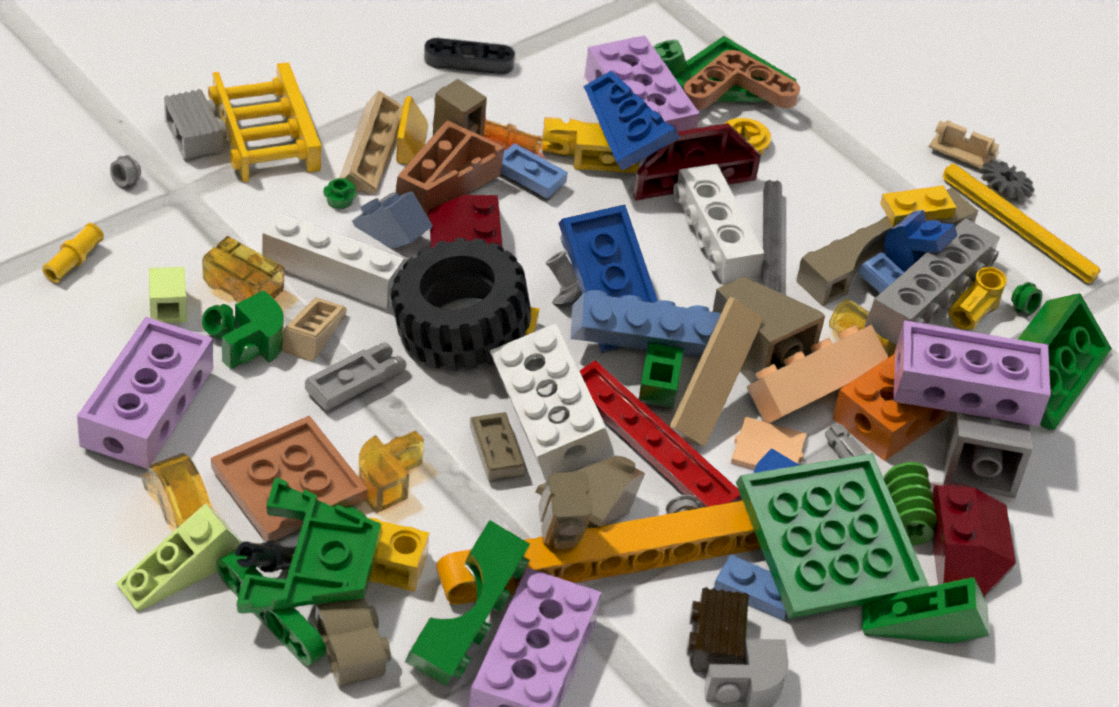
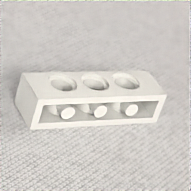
(719, 223)

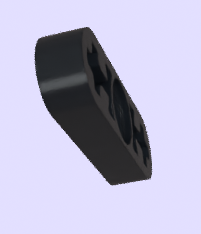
(497, 60)

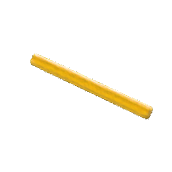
(1021, 223)

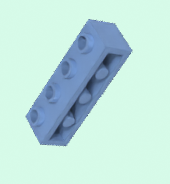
(635, 323)

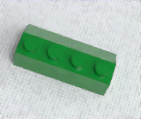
(1074, 351)

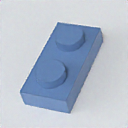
(532, 171)
(755, 581)

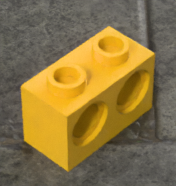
(400, 556)

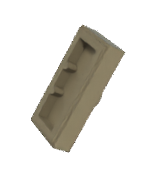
(497, 446)

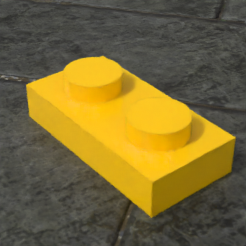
(933, 200)

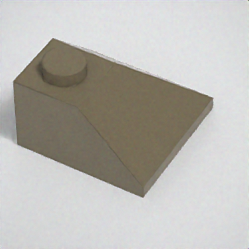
(612, 488)

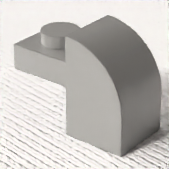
(756, 681)

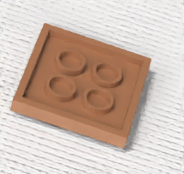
(294, 454)

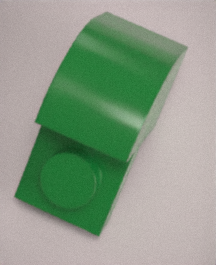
(256, 331)
(661, 375)

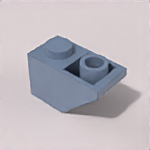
(393, 220)

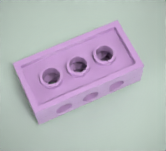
(648, 77)
(157, 352)
(971, 373)
(545, 607)

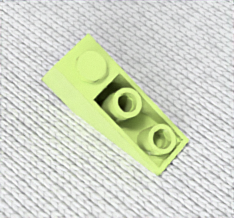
(180, 559)

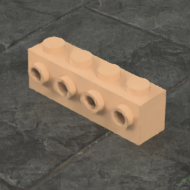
(817, 374)

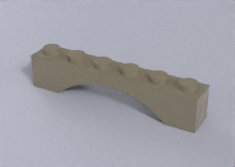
(830, 270)

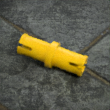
(72, 252)

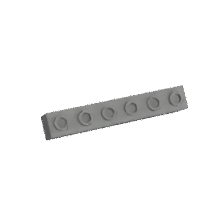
(933, 281)

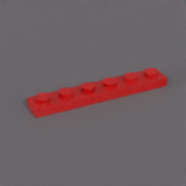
(657, 440)

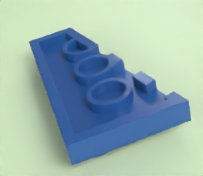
(627, 120)

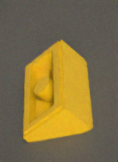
(411, 131)

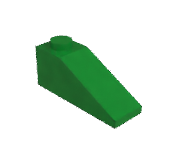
(932, 613)

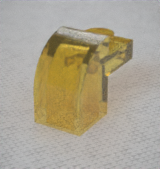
(386, 466)
(177, 488)

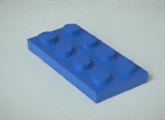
(607, 256)

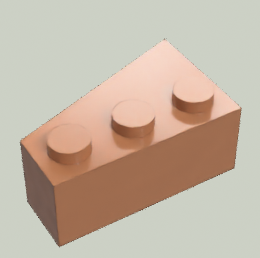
(450, 166)

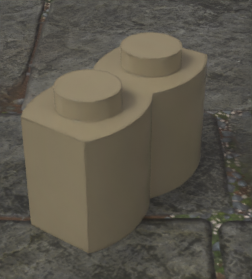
(352, 640)

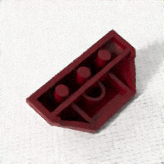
(696, 148)
(466, 218)
(971, 536)

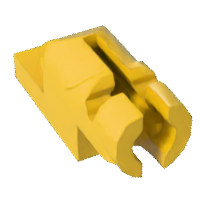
(584, 142)

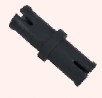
(265, 556)

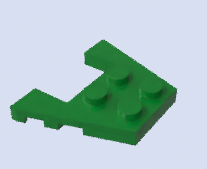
(330, 557)

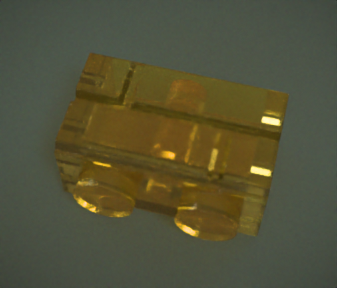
(241, 271)

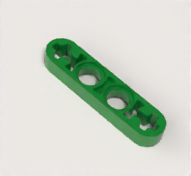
(285, 623)

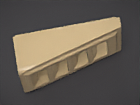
(310, 332)

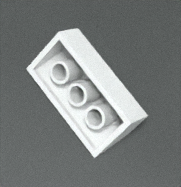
(332, 259)

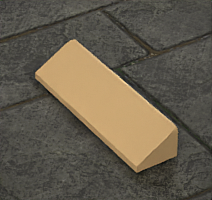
(372, 143)
(716, 372)

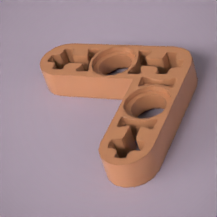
(739, 69)

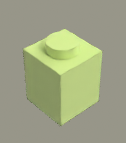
(167, 294)

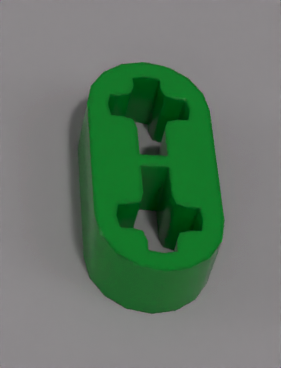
(672, 55)

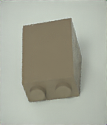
(785, 327)

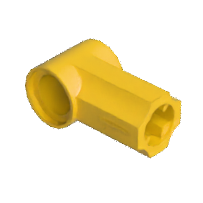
(979, 299)

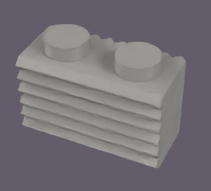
(194, 124)

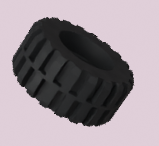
(454, 273)

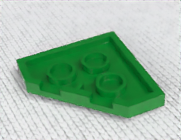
(707, 55)

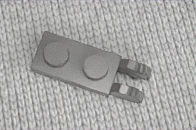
(354, 375)

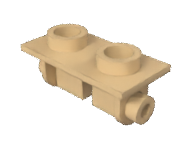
(952, 142)

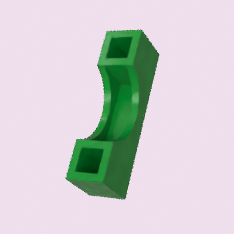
(444, 642)

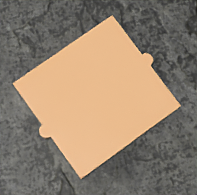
(759, 437)

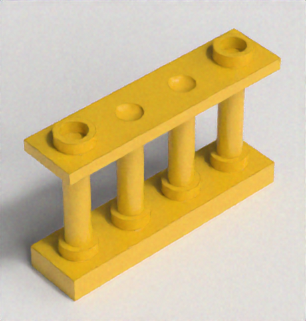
(290, 105)

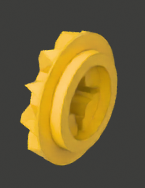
(753, 131)

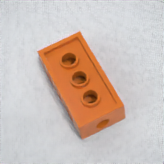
(873, 417)

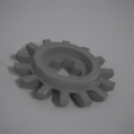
(996, 177)

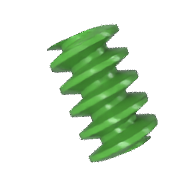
(913, 500)

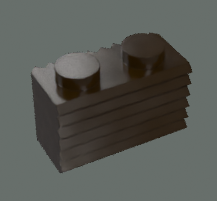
(719, 628)

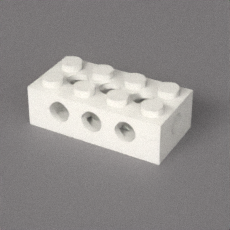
(557, 440)

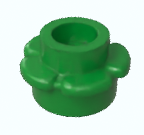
(340, 193)
(1026, 298)
(212, 320)

